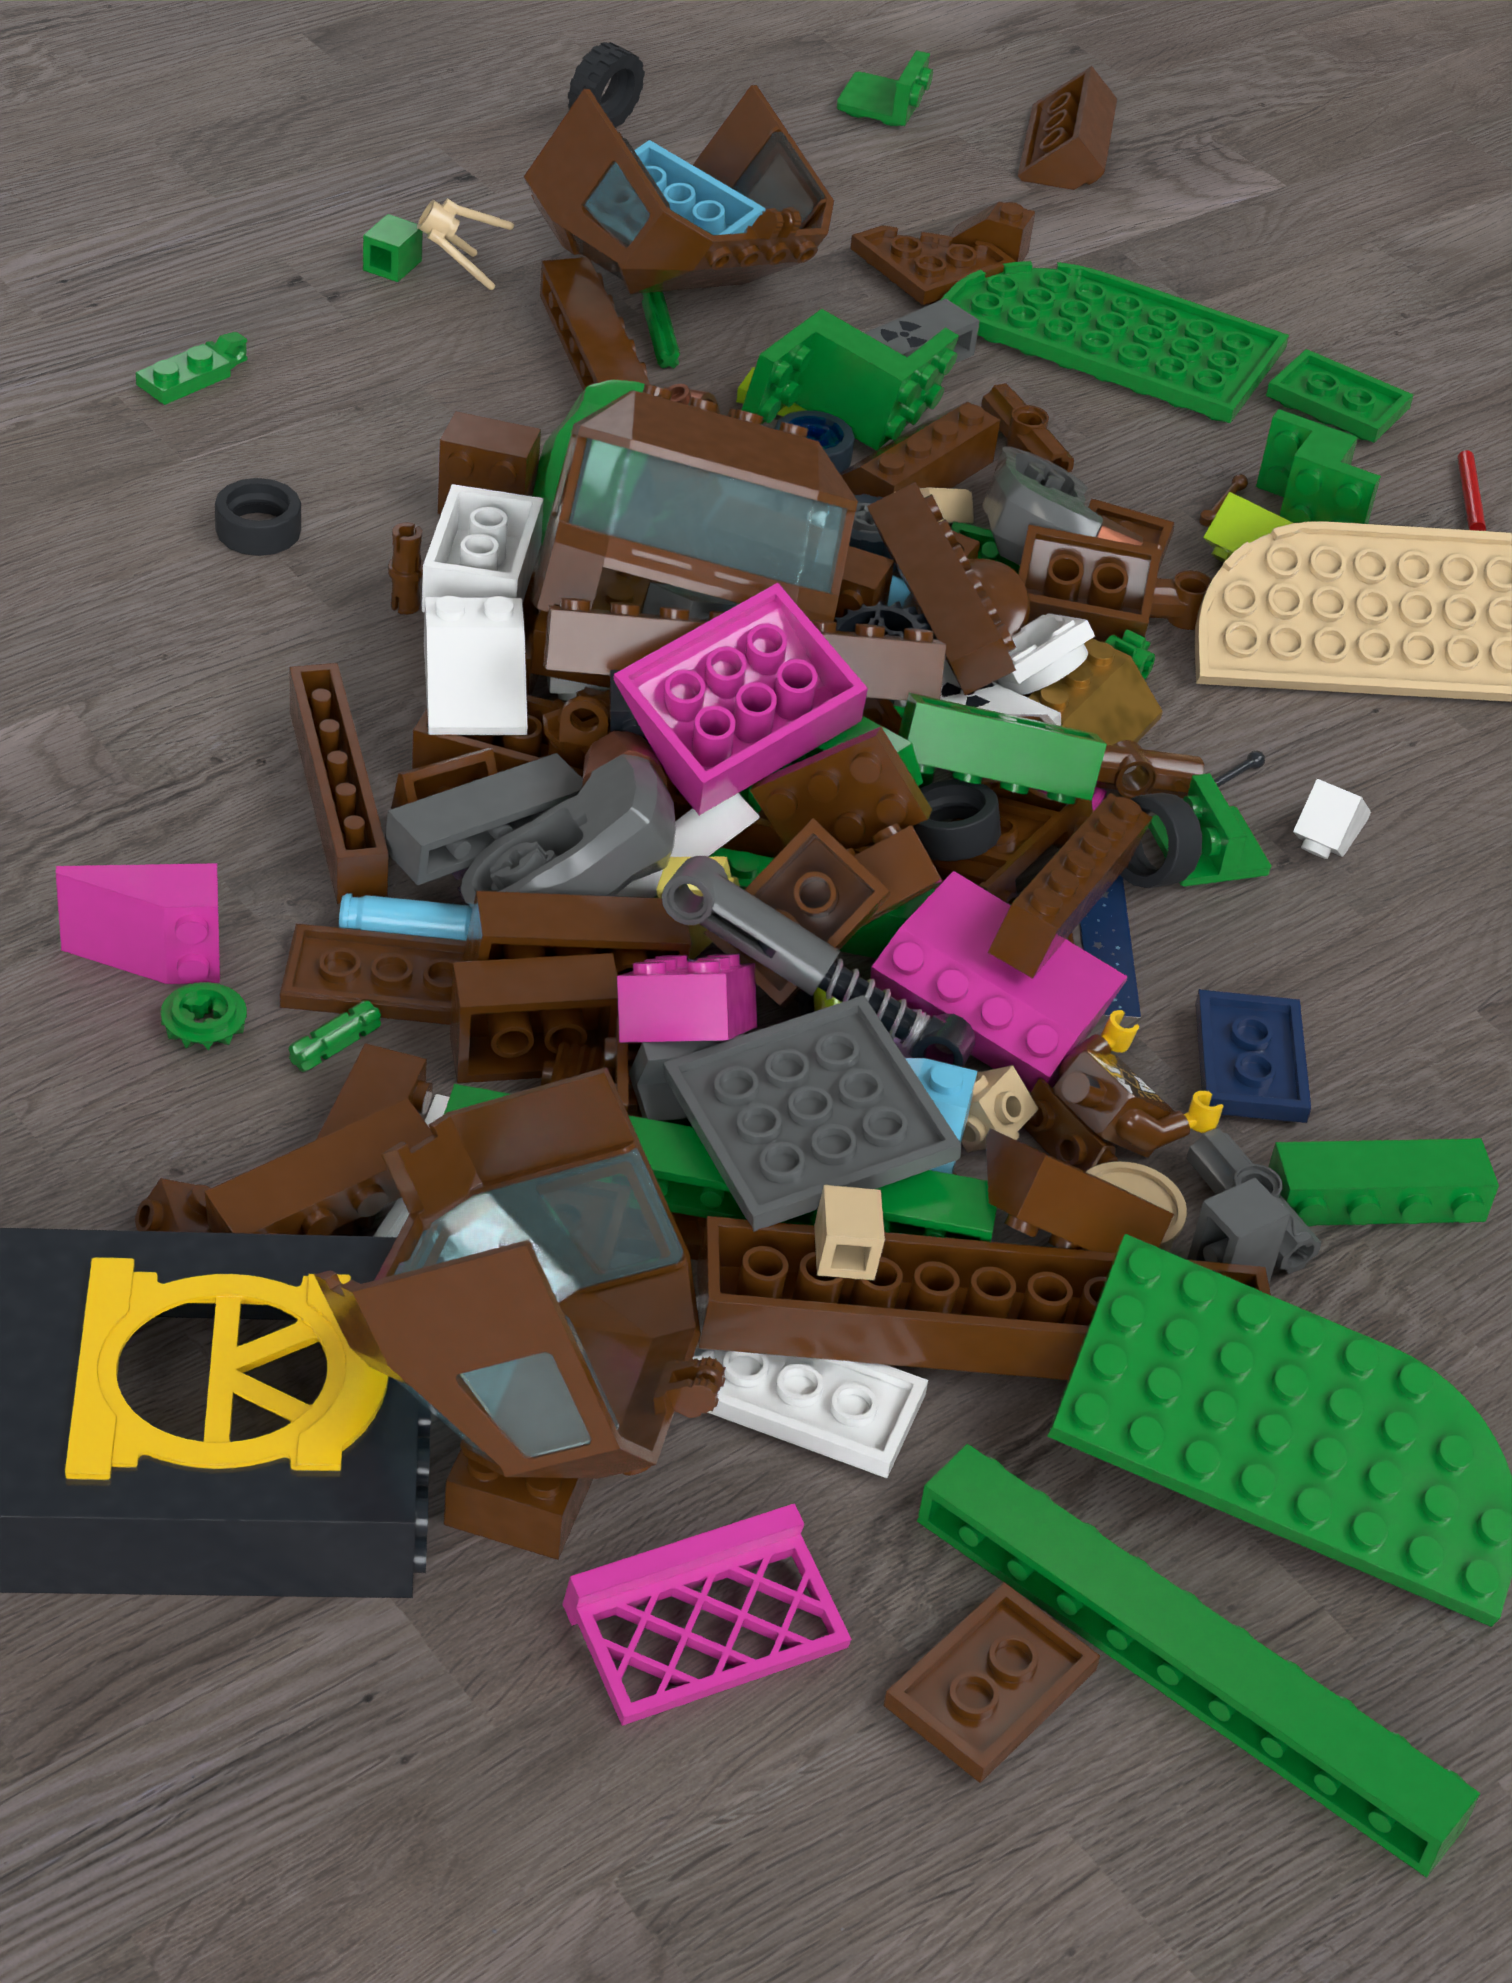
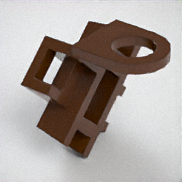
(565, 726)

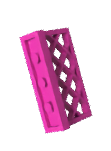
(677, 1571)

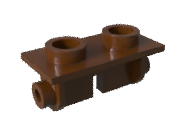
(1064, 1133)

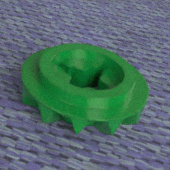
(195, 1001)

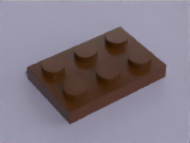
(846, 789)
(991, 1681)

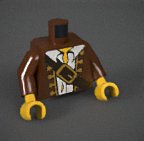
(1121, 1103)

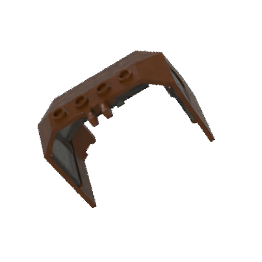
(616, 215)

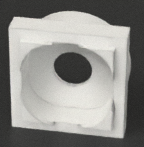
(1047, 652)

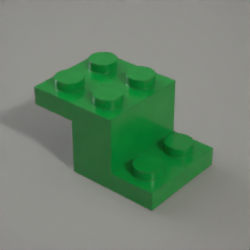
(1315, 472)

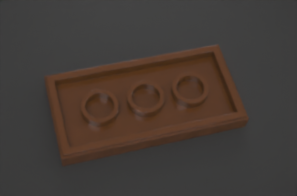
(395, 972)

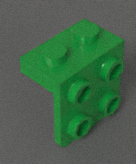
(888, 98)

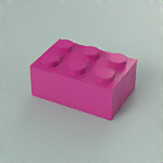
(686, 999)

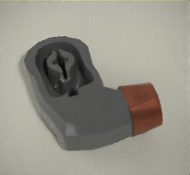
(1044, 495)
(591, 842)

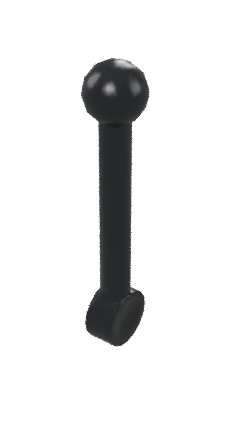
(1254, 760)

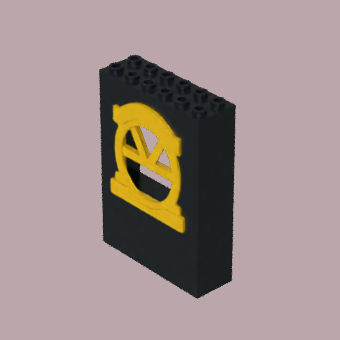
(127, 1509)

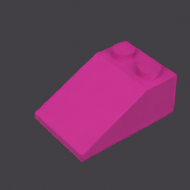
(143, 919)

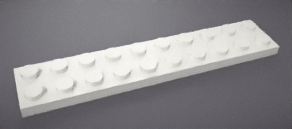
(824, 1405)

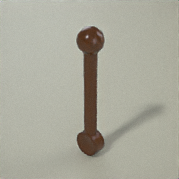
(1239, 483)

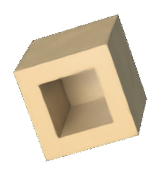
(849, 1232)

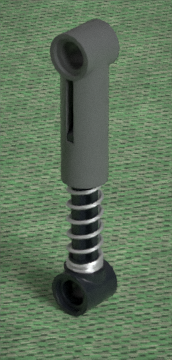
(804, 957)

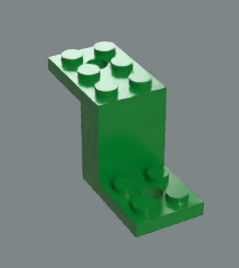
(852, 376)

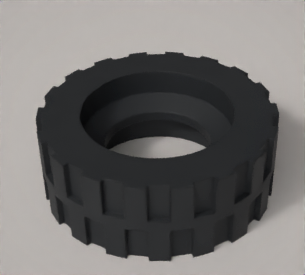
(625, 84)

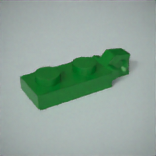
(193, 368)

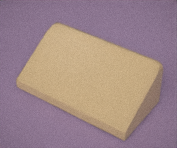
(953, 503)

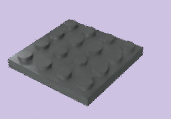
(810, 1110)

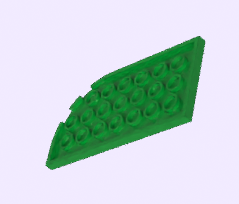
(1123, 334)
(1292, 1428)

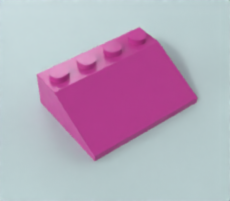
(741, 697)
(1021, 1021)

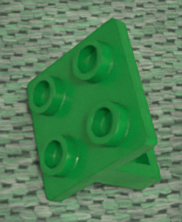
(1227, 841)

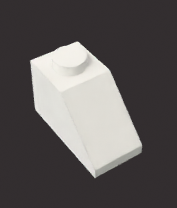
(1330, 820)

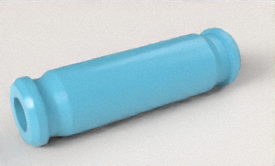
(405, 916)

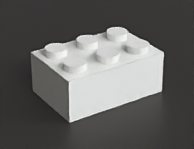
(483, 545)

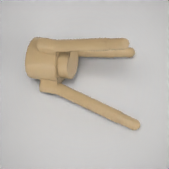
(441, 225)

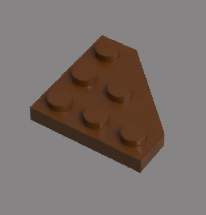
(927, 264)

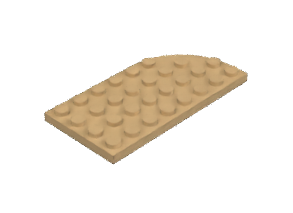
(1362, 612)

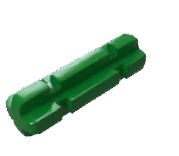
(334, 1036)

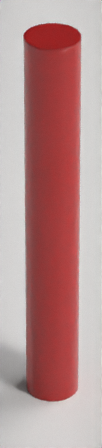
(1471, 491)

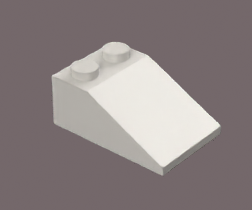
(475, 666)

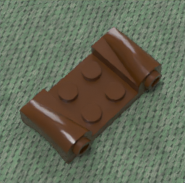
(1028, 829)

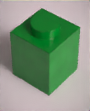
(392, 248)

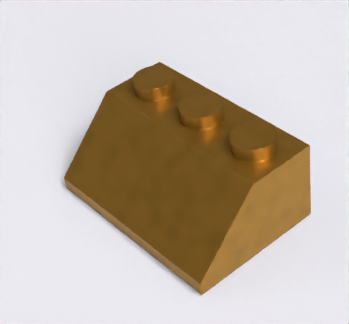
(1103, 696)

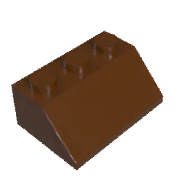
(1089, 580)
(1066, 1200)

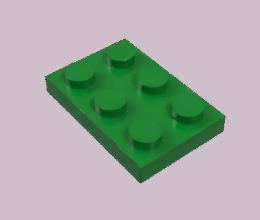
(1339, 395)

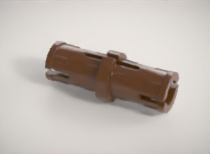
(406, 568)

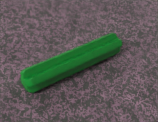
(661, 329)

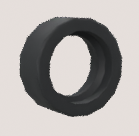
(256, 536)
(959, 838)
(1183, 843)

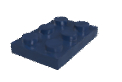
(1253, 1055)

